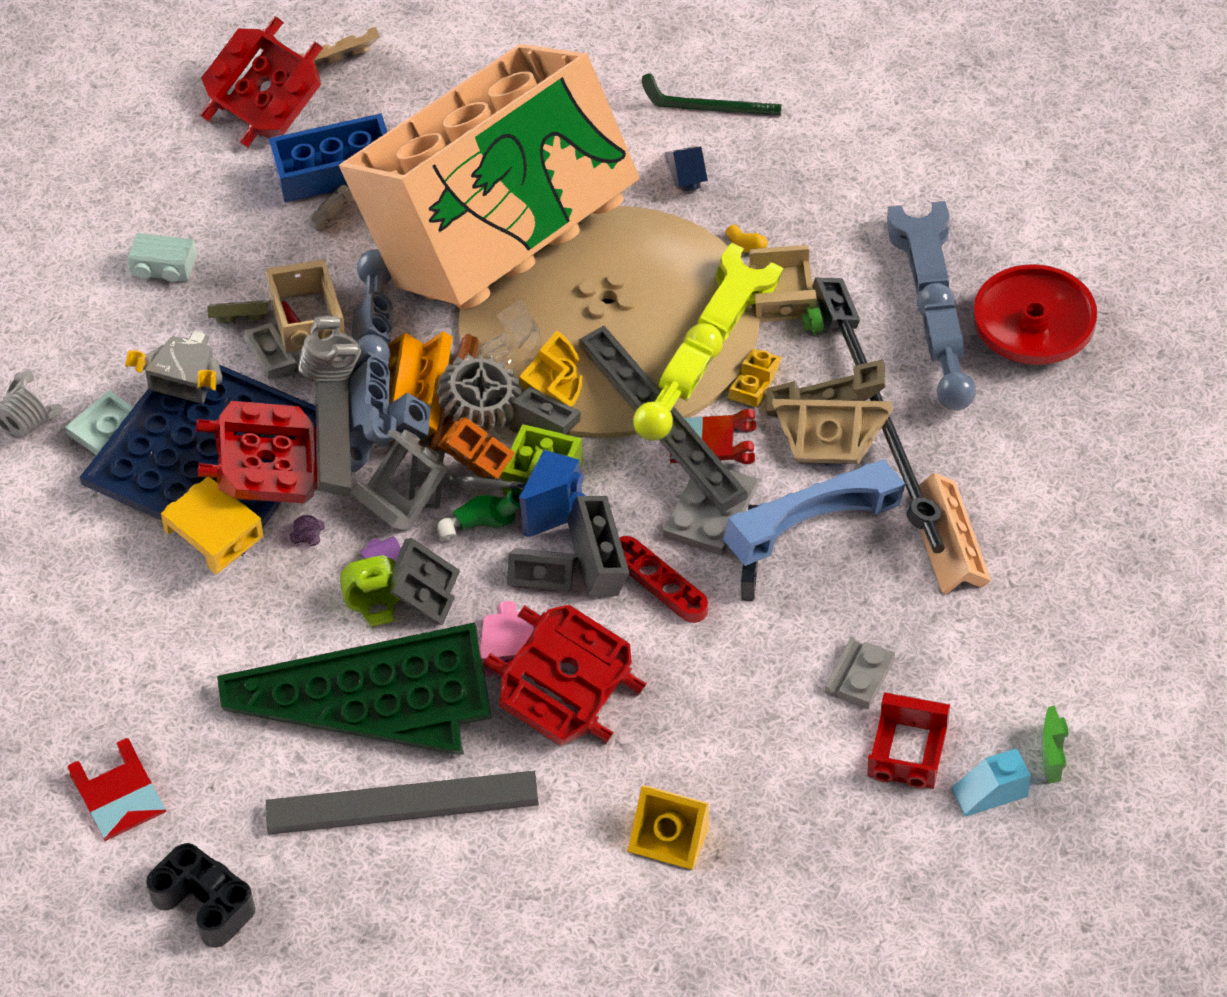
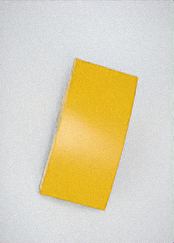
(755, 377)

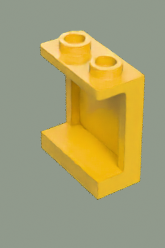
(213, 524)

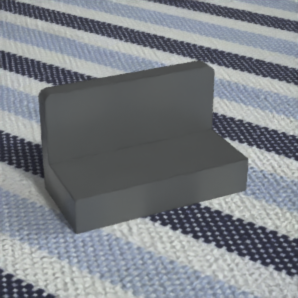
(543, 412)
(541, 569)

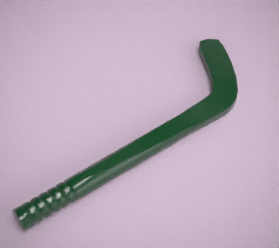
(661, 100)

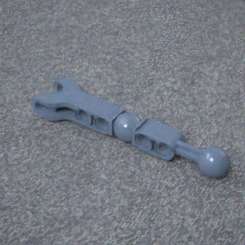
(923, 243)
(371, 376)

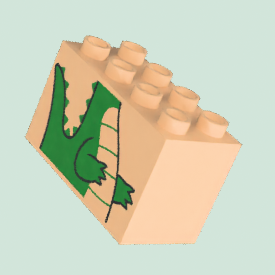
(491, 174)

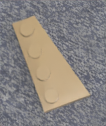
(348, 44)

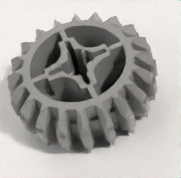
(480, 379)

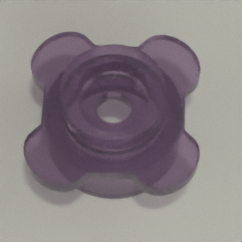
(307, 523)

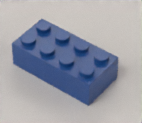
(311, 158)

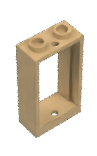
(313, 279)

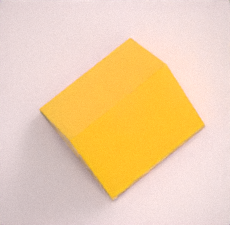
(669, 827)

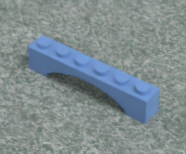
(868, 488)

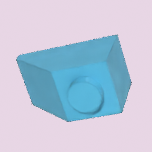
(993, 783)

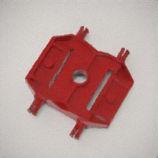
(291, 77)
(240, 471)
(600, 664)

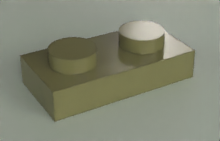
(251, 309)

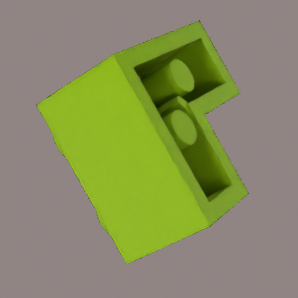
(529, 447)

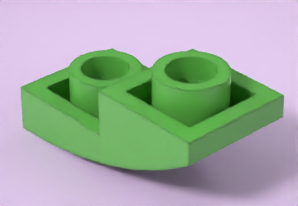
(1052, 751)

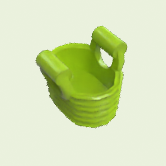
(367, 584)

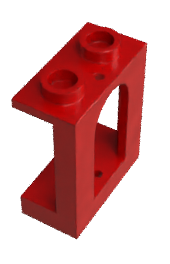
(913, 713)

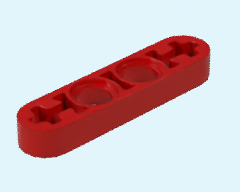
(662, 577)

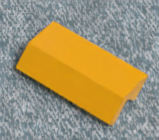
(417, 371)

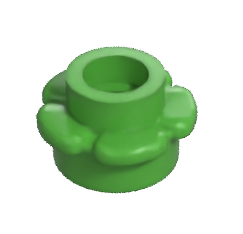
(813, 320)

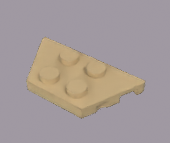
(831, 428)

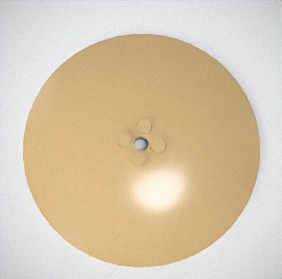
(661, 282)

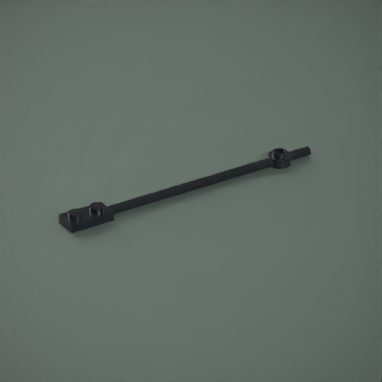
(842, 314)

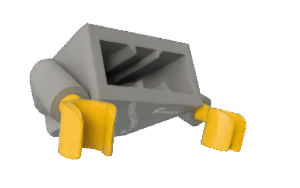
(179, 367)

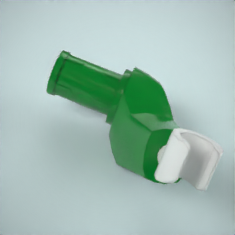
(483, 511)

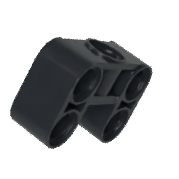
(209, 883)

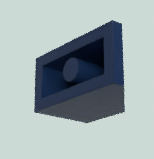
(687, 167)

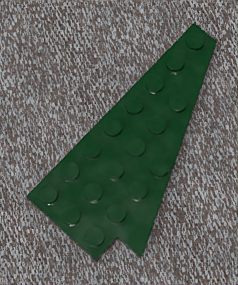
(388, 691)

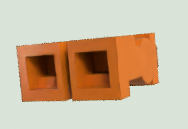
(467, 445)

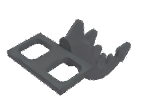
(453, 480)

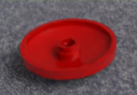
(1035, 314)

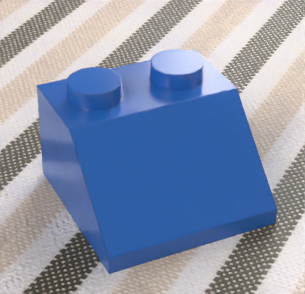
(550, 493)

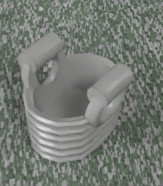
(330, 357)
(22, 409)

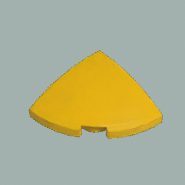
(555, 371)

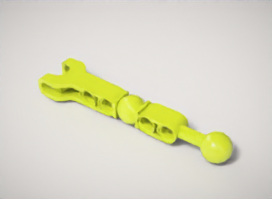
(706, 339)

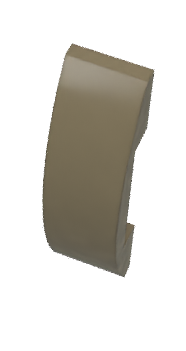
(864, 384)

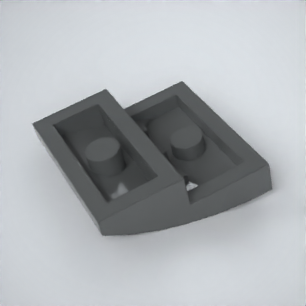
(424, 581)

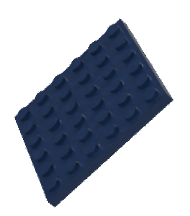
(158, 451)

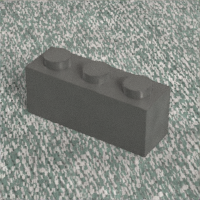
(597, 546)

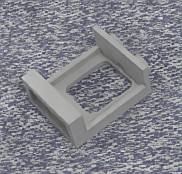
(384, 498)

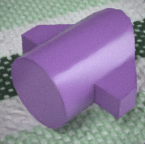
(387, 547)

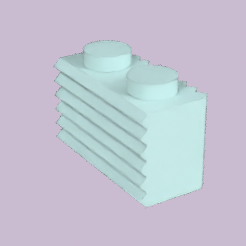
(162, 257)

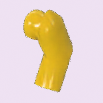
(746, 240)

